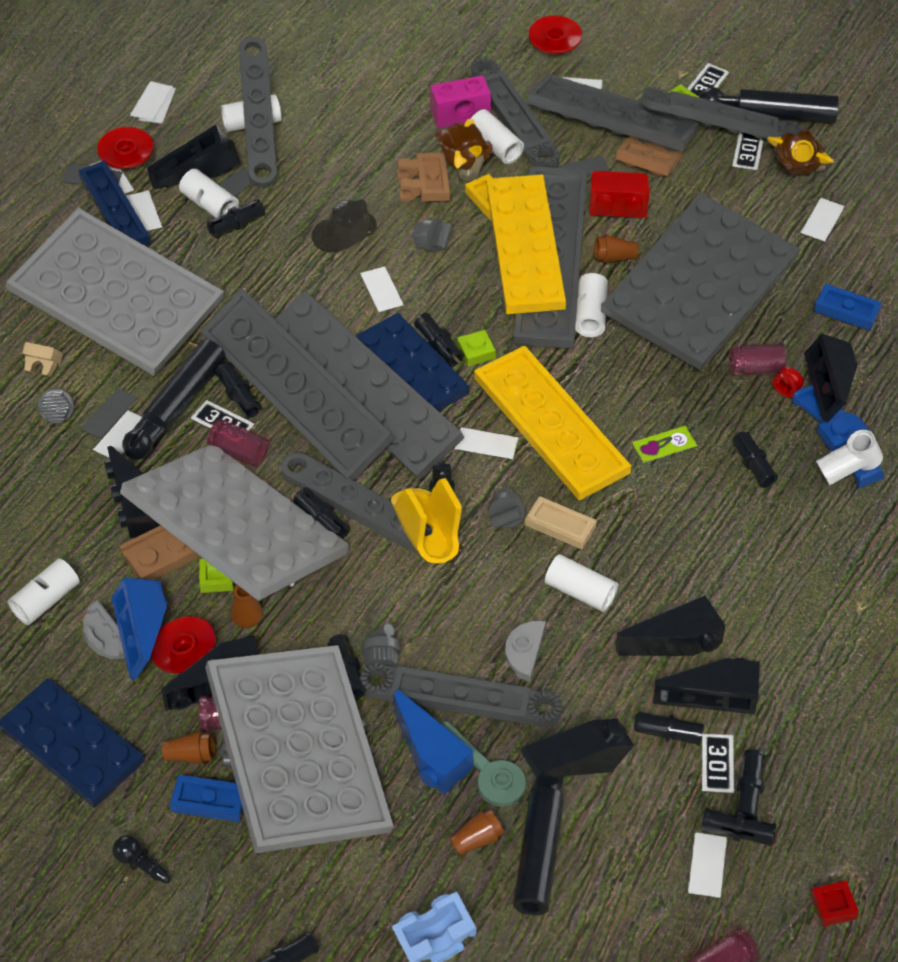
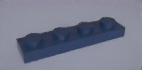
(112, 201)

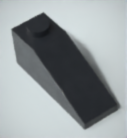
(208, 152)
(832, 373)
(676, 632)
(718, 686)
(581, 750)

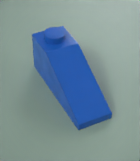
(139, 614)
(436, 751)

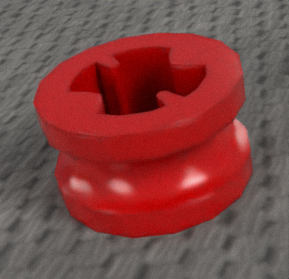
(787, 382)

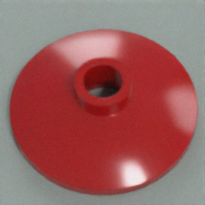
(555, 34)
(125, 147)
(182, 643)

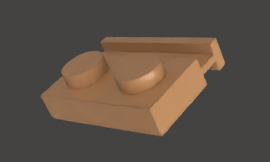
(648, 156)
(156, 553)

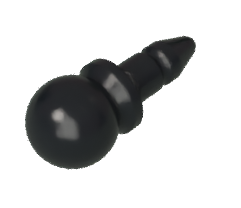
(129, 851)

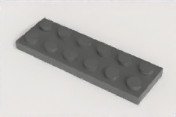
(612, 112)

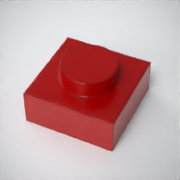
(834, 903)

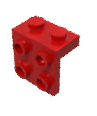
(619, 194)

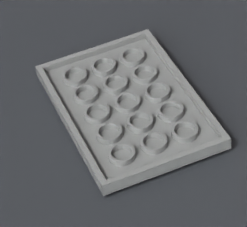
(115, 291)
(235, 521)
(298, 748)

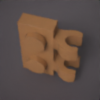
(431, 181)

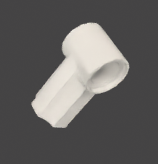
(859, 453)

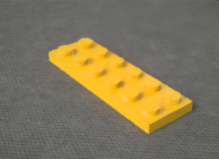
(525, 244)
(552, 422)

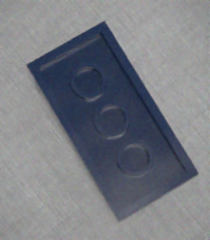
(414, 361)
(71, 742)

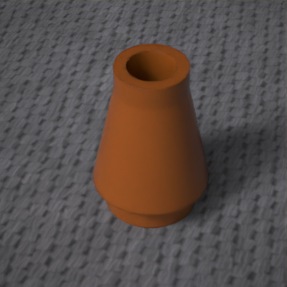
(614, 249)
(245, 609)
(190, 748)
(477, 832)

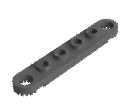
(257, 112)
(714, 113)
(517, 115)
(347, 497)
(463, 694)

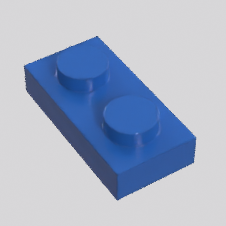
(847, 307)
(206, 798)

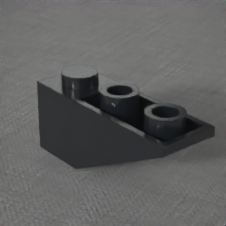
(129, 515)
(194, 682)

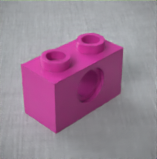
(459, 100)

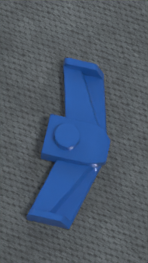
(837, 431)

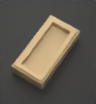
(560, 522)

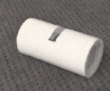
(234, 116)
(504, 142)
(207, 193)
(591, 294)
(581, 583)
(43, 591)

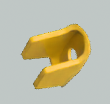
(439, 510)

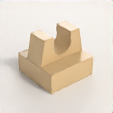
(42, 354)

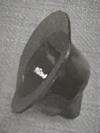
(344, 227)

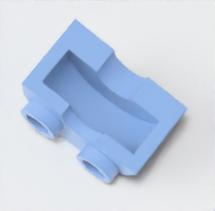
(436, 933)

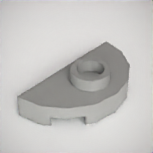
(102, 632)
(523, 648)

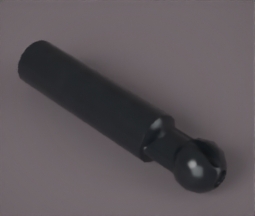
(780, 104)
(173, 399)
(539, 847)

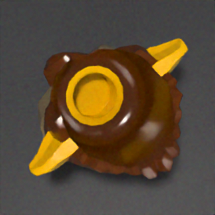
(464, 148)
(800, 153)

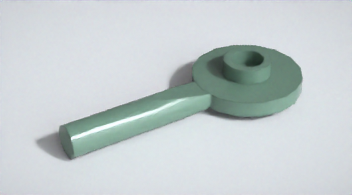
(498, 782)

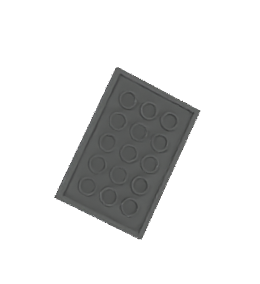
(700, 281)

